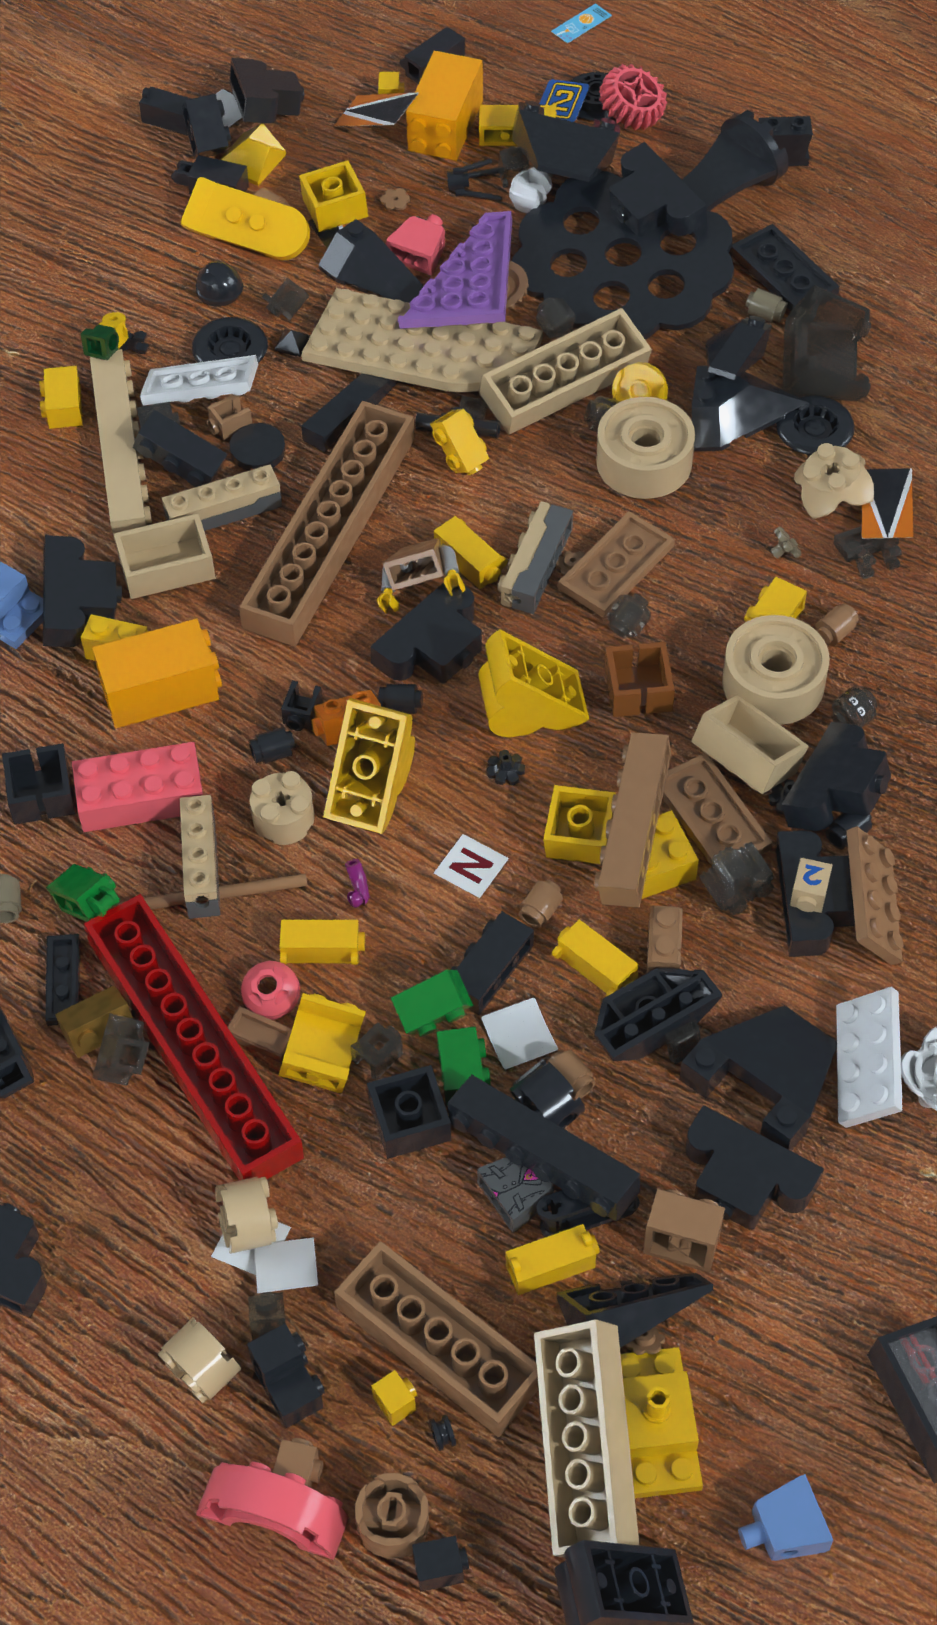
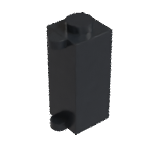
(444, 41)
(163, 109)

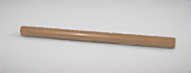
(232, 890)

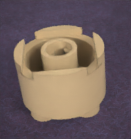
(282, 807)
(245, 1214)
(200, 1359)

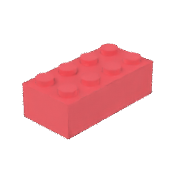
(135, 786)

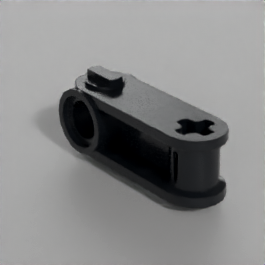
(571, 1213)

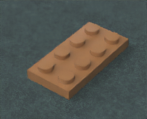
(616, 563)
(711, 809)
(874, 896)

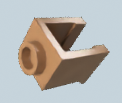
(227, 417)

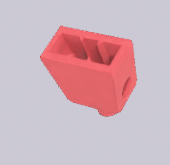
(419, 243)

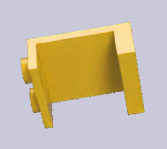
(321, 1042)

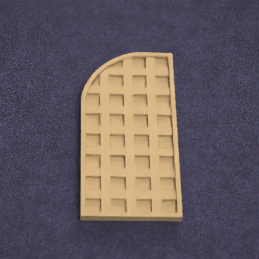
(364, 337)

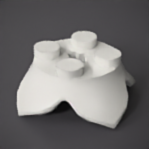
(920, 1070)

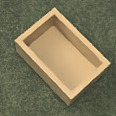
(164, 556)
(749, 744)

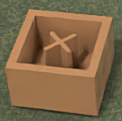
(683, 1229)

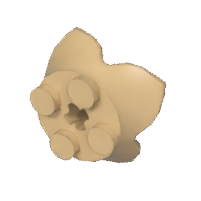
(832, 477)

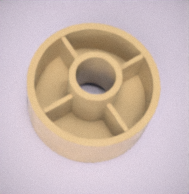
(645, 447)
(777, 667)

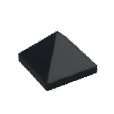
(292, 342)

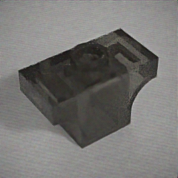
(121, 1050)

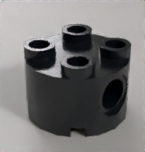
(548, 1094)

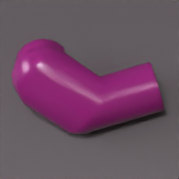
(359, 882)

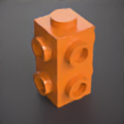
(330, 715)

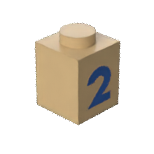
(811, 885)

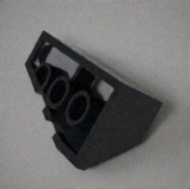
(366, 261)
(737, 347)
(634, 1305)

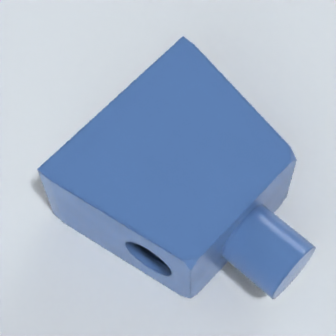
(788, 1523)

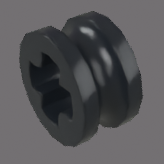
(442, 1432)

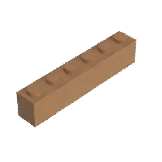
(634, 820)

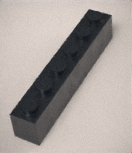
(544, 1148)

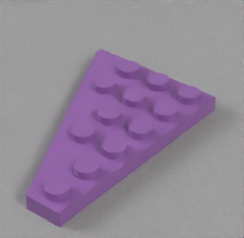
(470, 282)

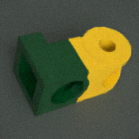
(105, 337)

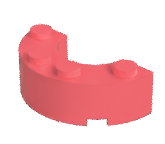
(276, 1503)

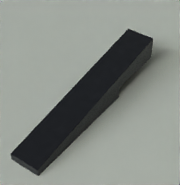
(332, 419)

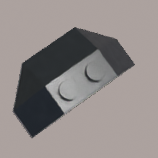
(641, 1013)

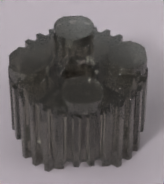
(738, 878)

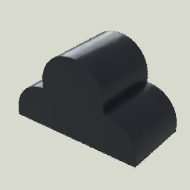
(622, 1585)

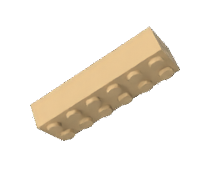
(563, 371)
(585, 1435)

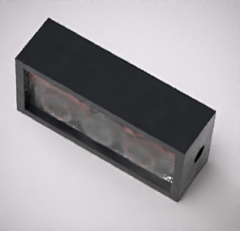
(908, 1373)

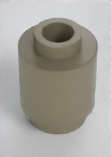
(766, 305)
(9, 898)

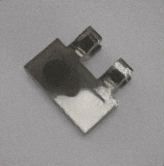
(854, 547)

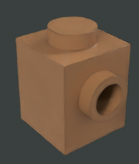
(300, 1459)

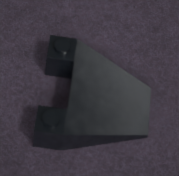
(563, 145)
(775, 1056)

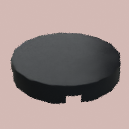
(257, 446)

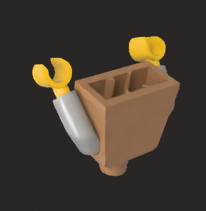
(417, 565)

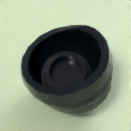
(218, 284)

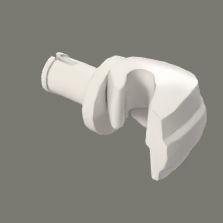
(530, 189)

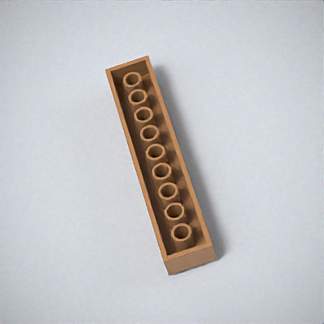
(327, 524)

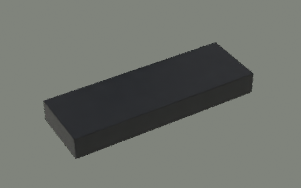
(62, 975)

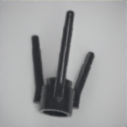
(459, 179)

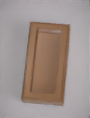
(260, 1033)

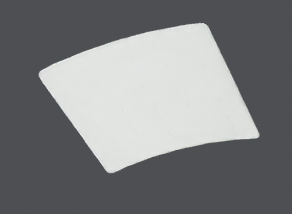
(519, 1033)

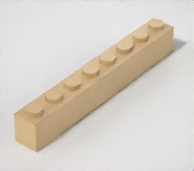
(117, 438)

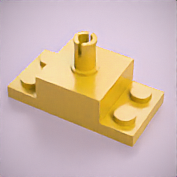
(660, 1424)

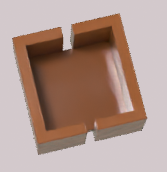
(639, 687)

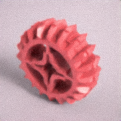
(633, 97)

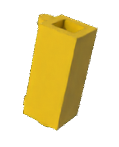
(473, 555)
(321, 941)
(595, 958)
(552, 1259)

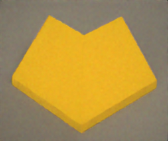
(257, 151)

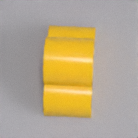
(528, 689)
(369, 765)

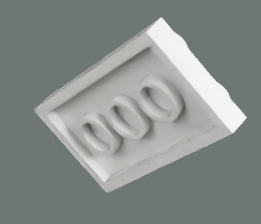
(199, 380)
(868, 1057)

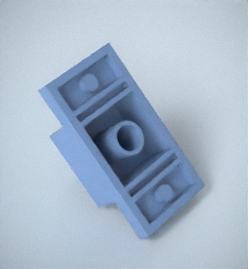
(19, 607)

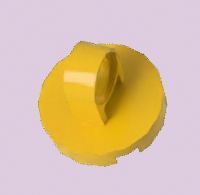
(639, 381)

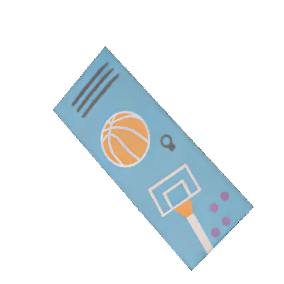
(581, 23)

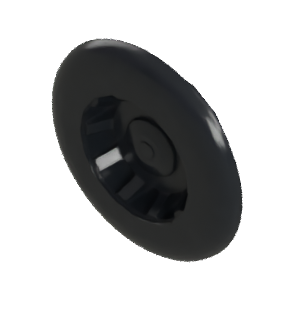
(592, 107)
(229, 339)
(813, 425)

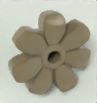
(785, 544)

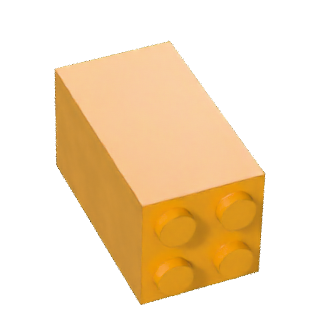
(445, 105)
(157, 672)

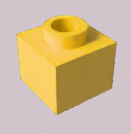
(390, 83)
(394, 1397)

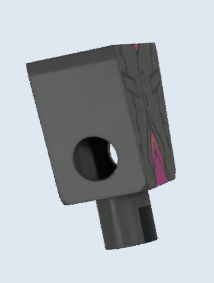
(512, 1191)

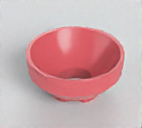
(281, 1000)

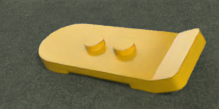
(245, 220)

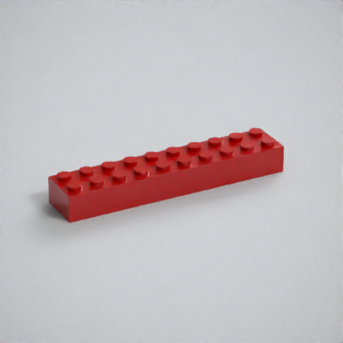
(194, 1041)

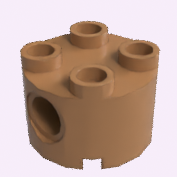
(392, 1515)

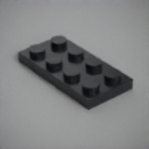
(781, 265)

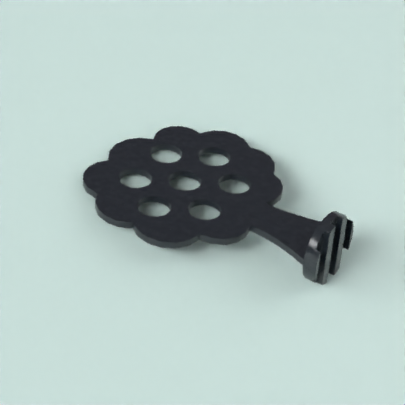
(738, 159)

